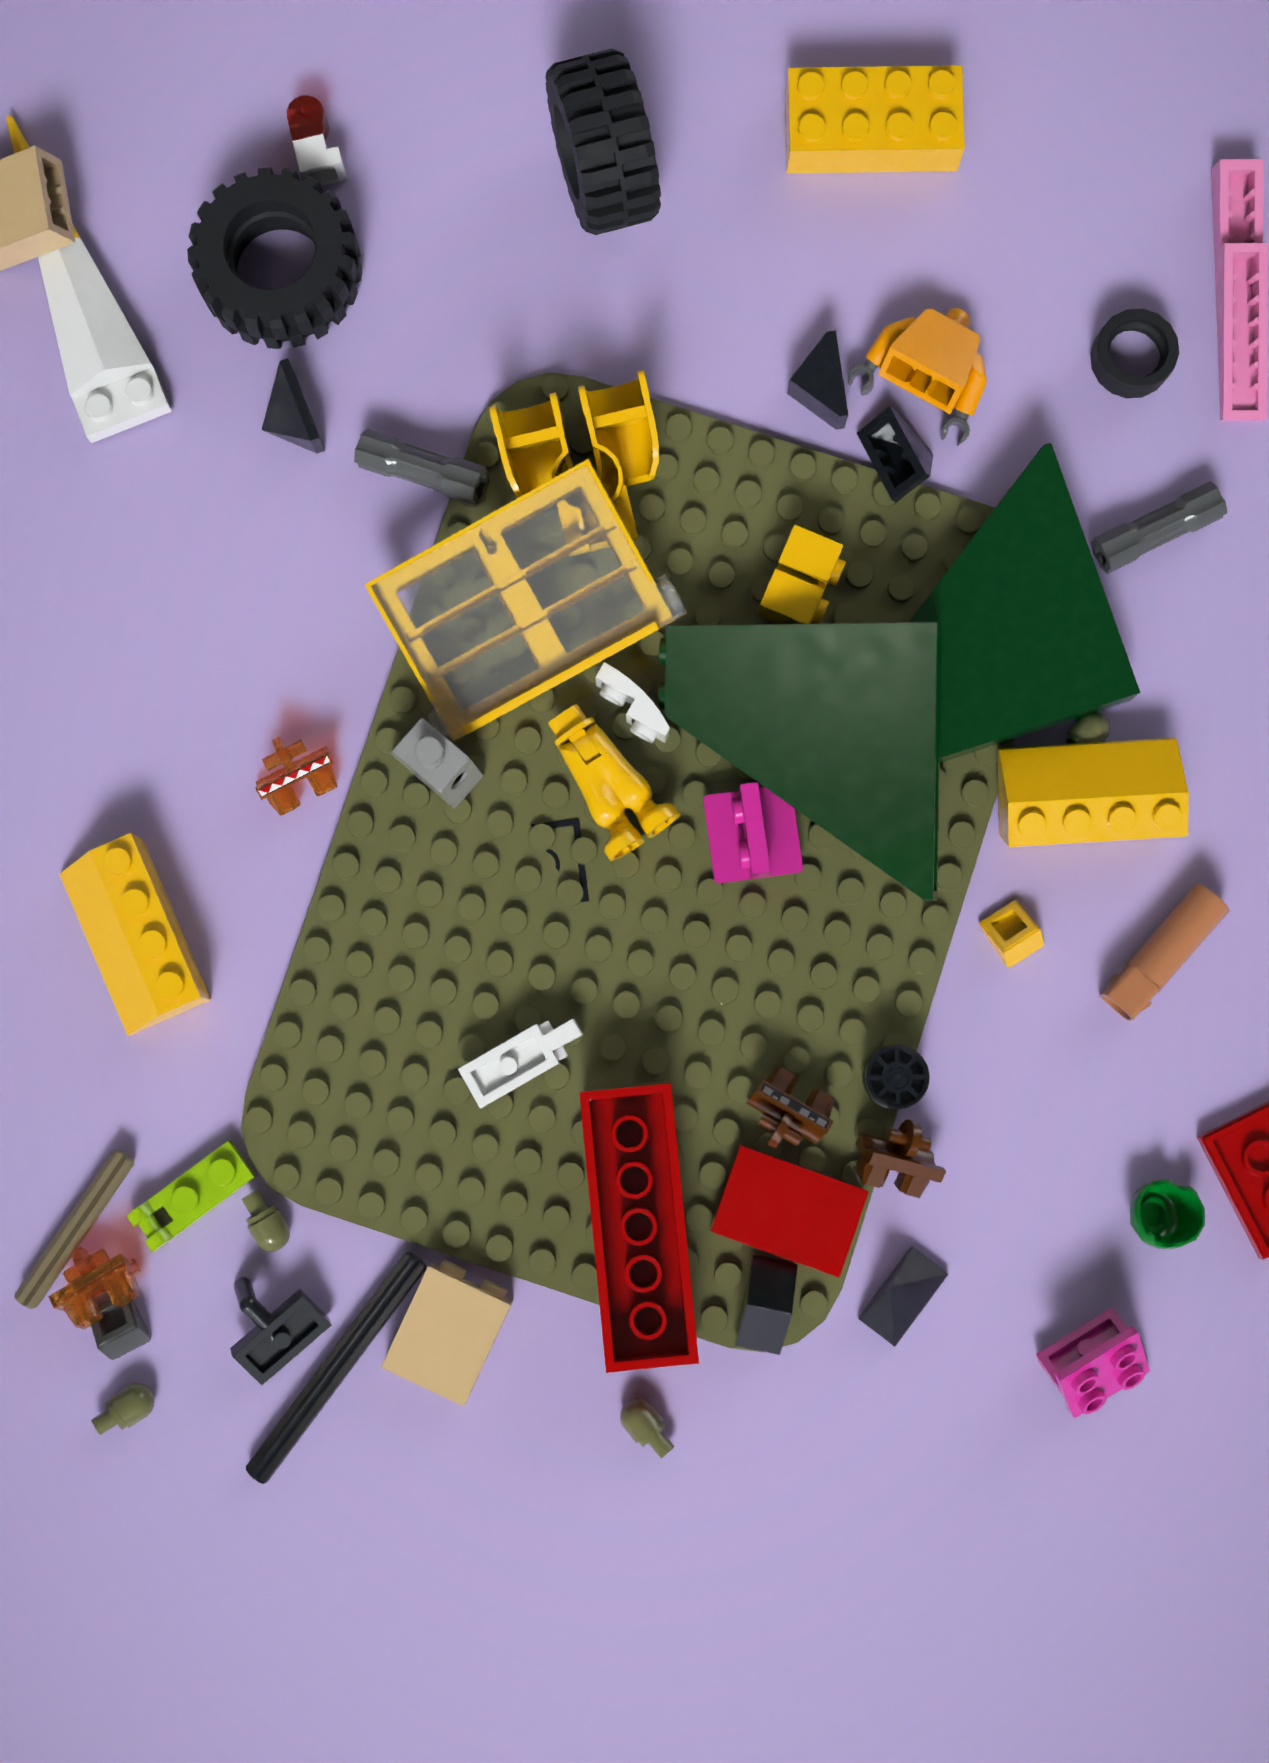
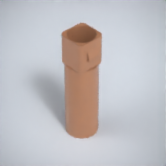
(1164, 952)

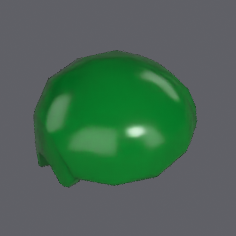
(1166, 1214)

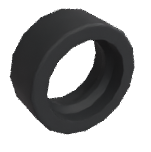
(1157, 330)

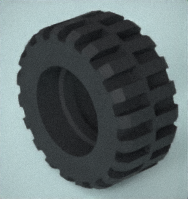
(603, 141)
(266, 205)

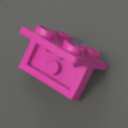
(751, 835)
(1095, 1362)

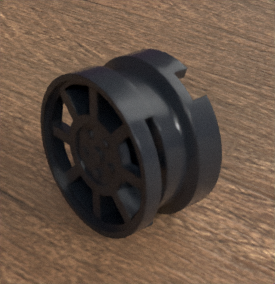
(895, 1077)

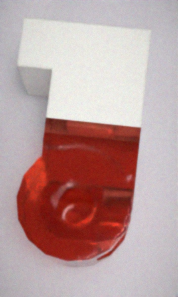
(309, 135)

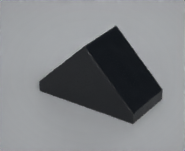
(820, 383)
(767, 1305)

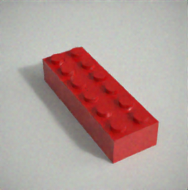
(638, 1228)

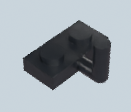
(277, 1334)

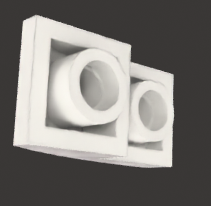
(643, 714)

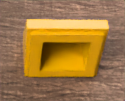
(1012, 933)

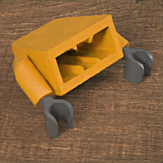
(932, 360)

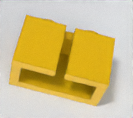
(801, 579)

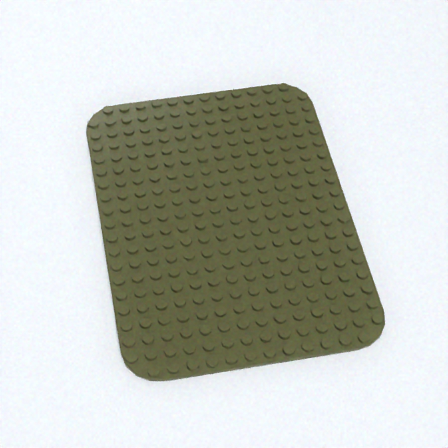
(460, 932)

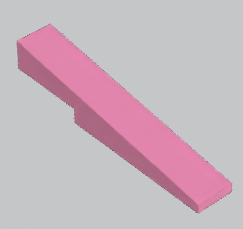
(1241, 288)

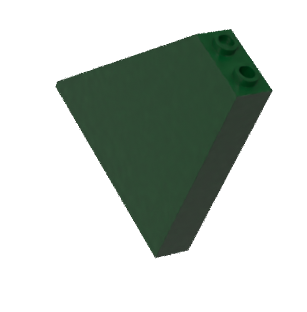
(1025, 622)
(828, 723)

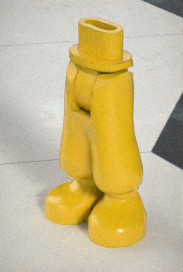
(609, 783)

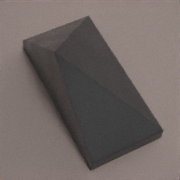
(288, 411)
(896, 453)
(903, 1296)

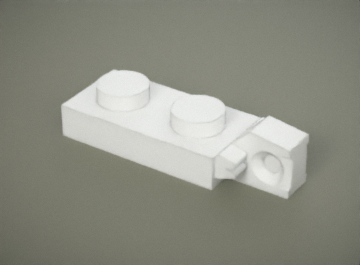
(518, 1060)

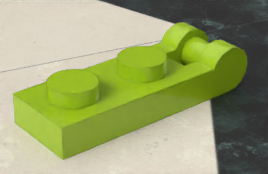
(193, 1195)

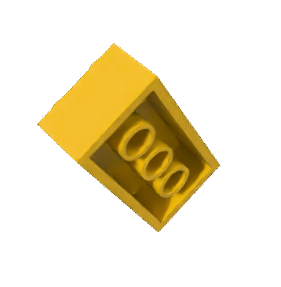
(874, 119)

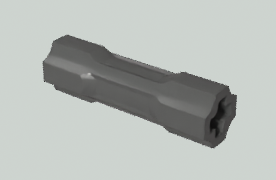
(451, 476)
(1186, 514)

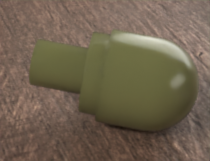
(1089, 729)
(266, 1223)
(125, 1408)
(645, 1425)

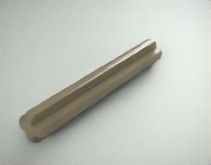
(74, 1229)

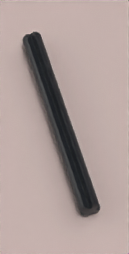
(335, 1367)

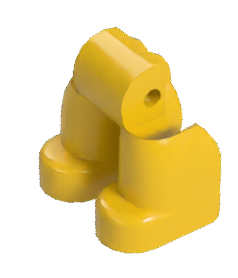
(620, 432)

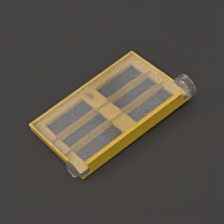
(522, 601)

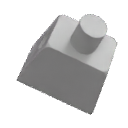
(437, 763)

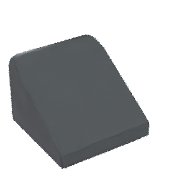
(119, 1330)

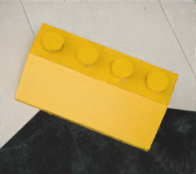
(1091, 792)
(134, 933)

